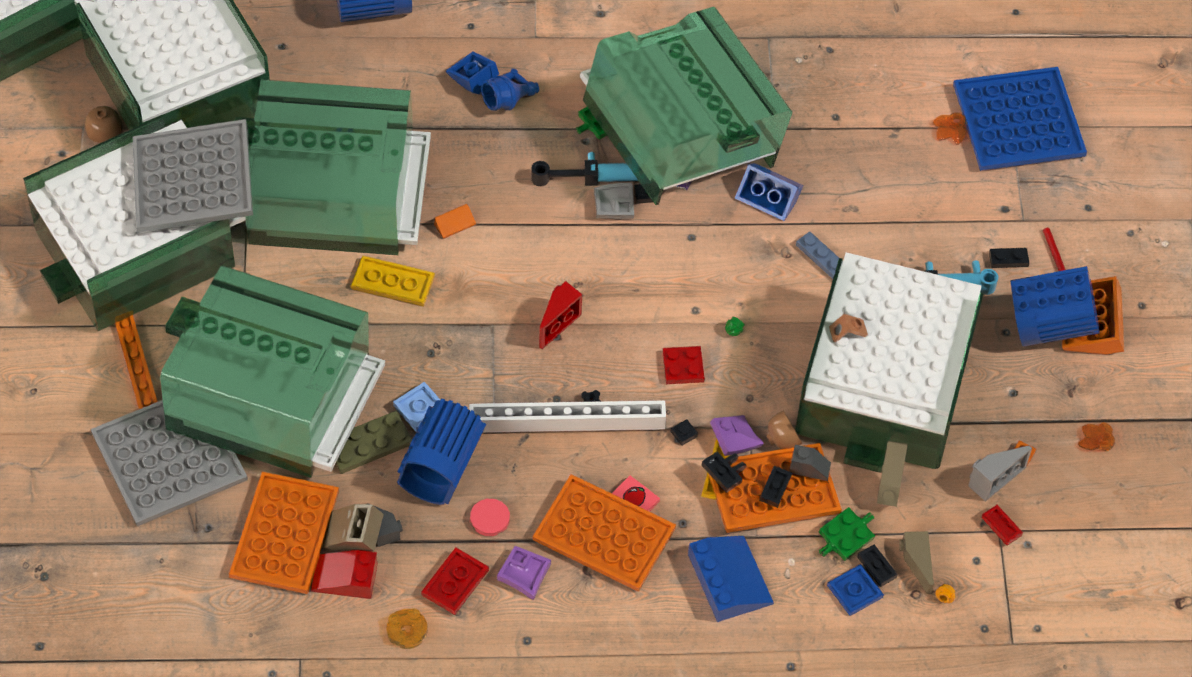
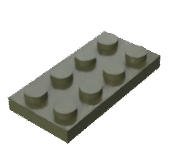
(373, 441)

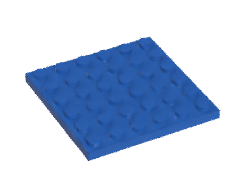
(1019, 118)

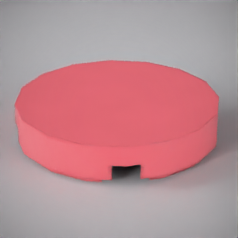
(490, 517)

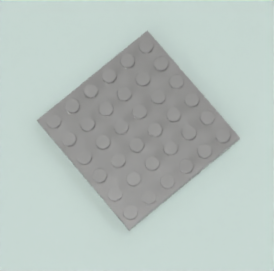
(192, 176)
(162, 468)

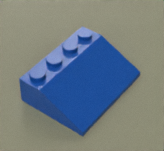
(729, 576)

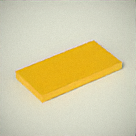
(392, 281)

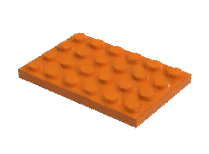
(802, 499)
(284, 532)
(604, 532)

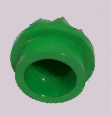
(734, 326)

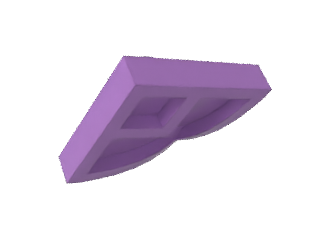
(735, 435)
(524, 571)

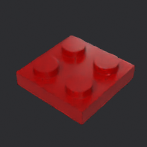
(683, 365)

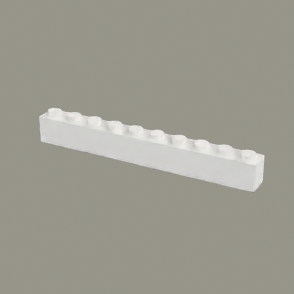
(571, 416)

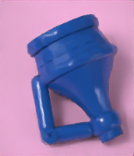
(504, 93)

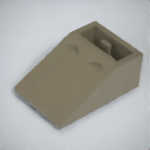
(353, 528)

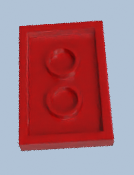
(455, 581)

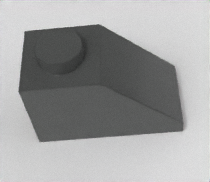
(809, 463)
(389, 529)

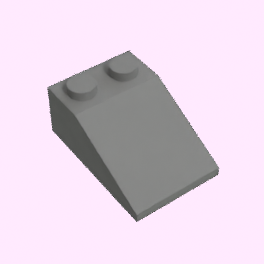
(997, 470)

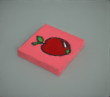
(637, 494)

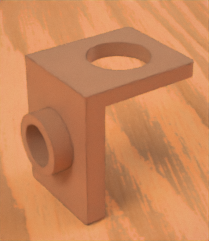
(849, 324)

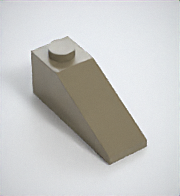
(892, 473)
(918, 557)

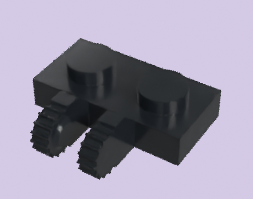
(722, 471)

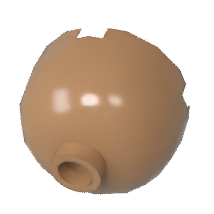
(103, 124)
(782, 432)

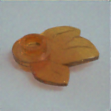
(948, 128)
(1097, 437)

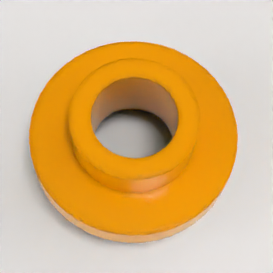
(945, 593)

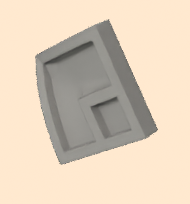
(614, 201)

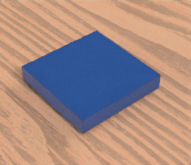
(855, 590)

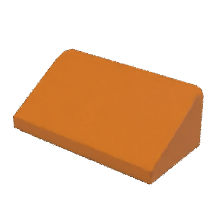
(454, 221)

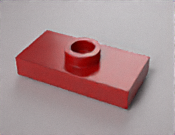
(1002, 525)

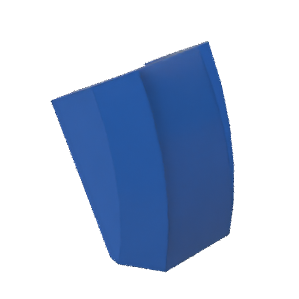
(473, 71)

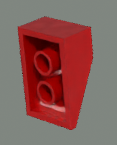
(561, 312)
(346, 573)

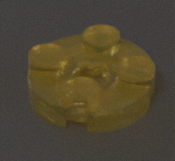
(411, 618)

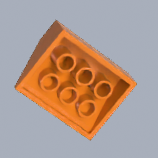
(1110, 319)

